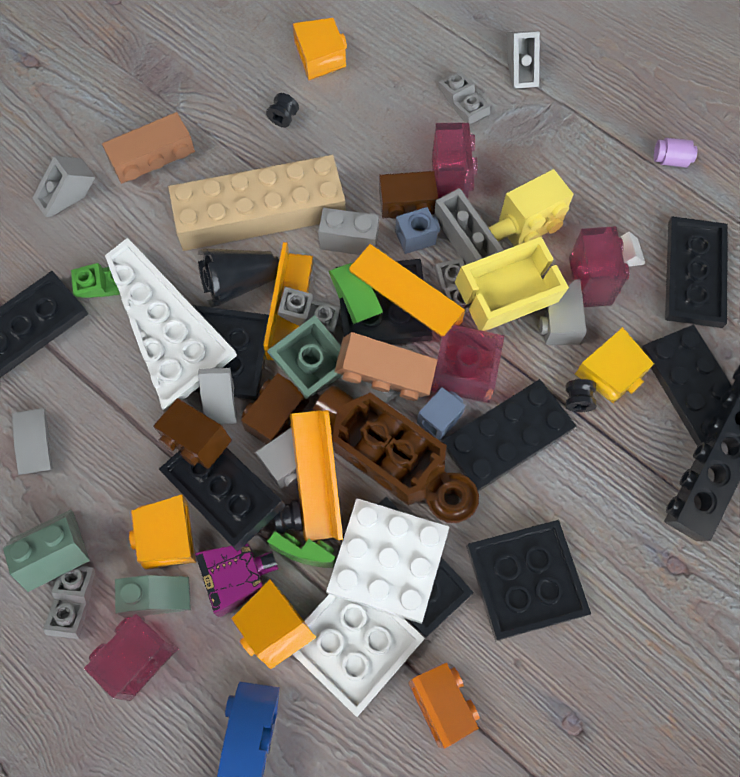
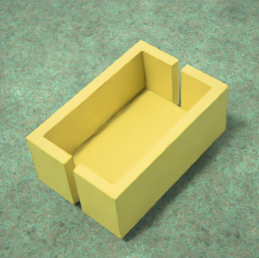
(510, 284)

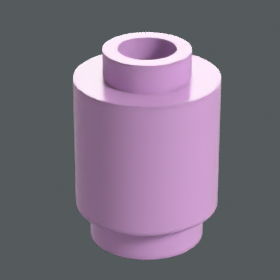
(675, 152)

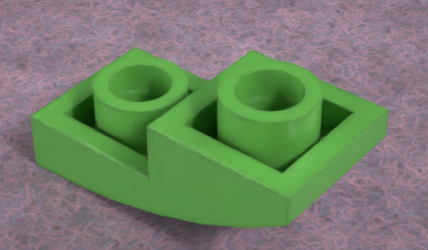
(93, 282)
(356, 294)
(311, 554)

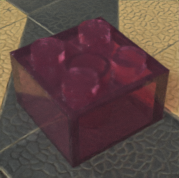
(453, 158)
(599, 265)
(468, 363)
(130, 657)

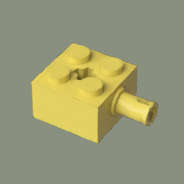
(533, 209)

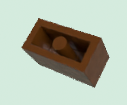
(407, 193)
(272, 410)
(192, 433)

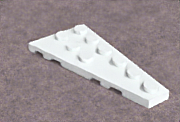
(166, 326)

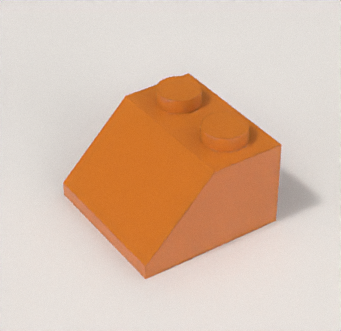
(444, 705)

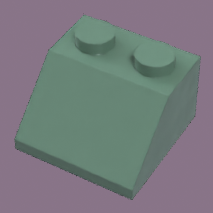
(308, 357)
(46, 551)

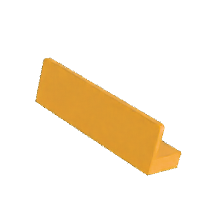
(295, 273)
(407, 290)
(316, 475)

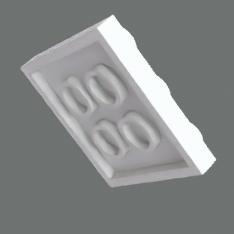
(388, 560)
(356, 649)

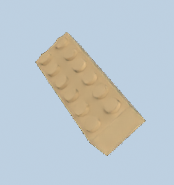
(255, 202)

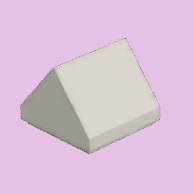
(632, 251)

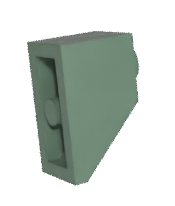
(151, 595)

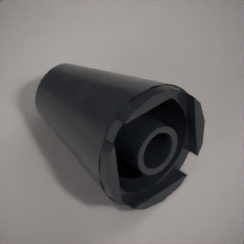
(235, 272)

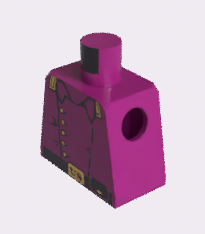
(233, 575)

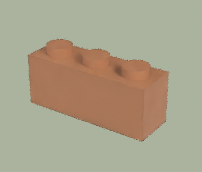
(149, 147)
(385, 366)

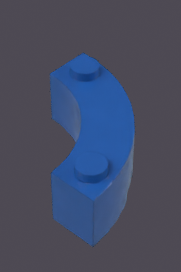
(249, 730)

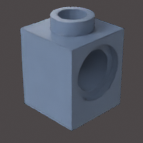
(415, 240)
(441, 413)

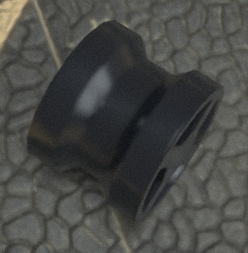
(282, 110)
(581, 395)
(289, 518)

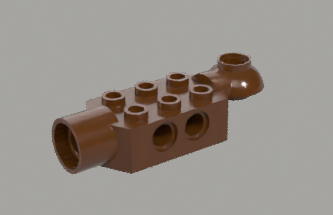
(396, 453)

